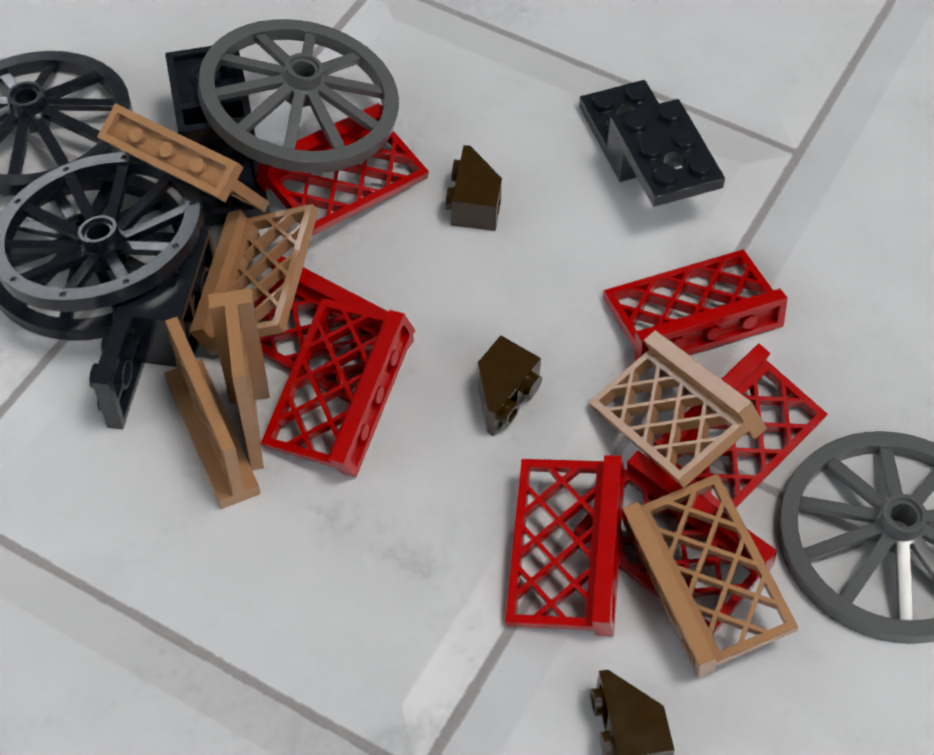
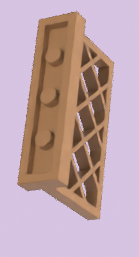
(177, 156)
(233, 270)
(241, 361)
(703, 389)
(208, 423)
(673, 590)

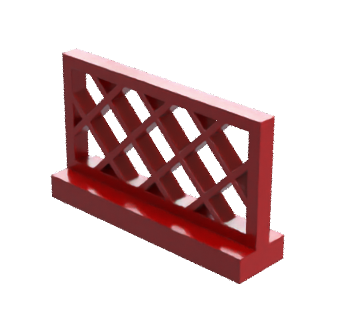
(350, 132)
(310, 292)
(705, 326)
(742, 378)
(371, 390)
(656, 483)
(604, 551)

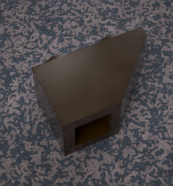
(476, 193)
(504, 380)
(630, 718)

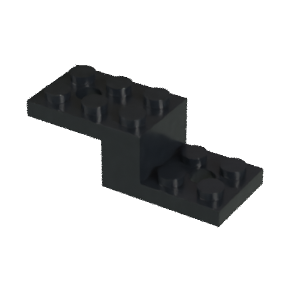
(191, 123)
(650, 140)
(141, 334)

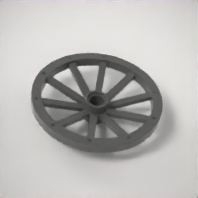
(302, 83)
(887, 533)

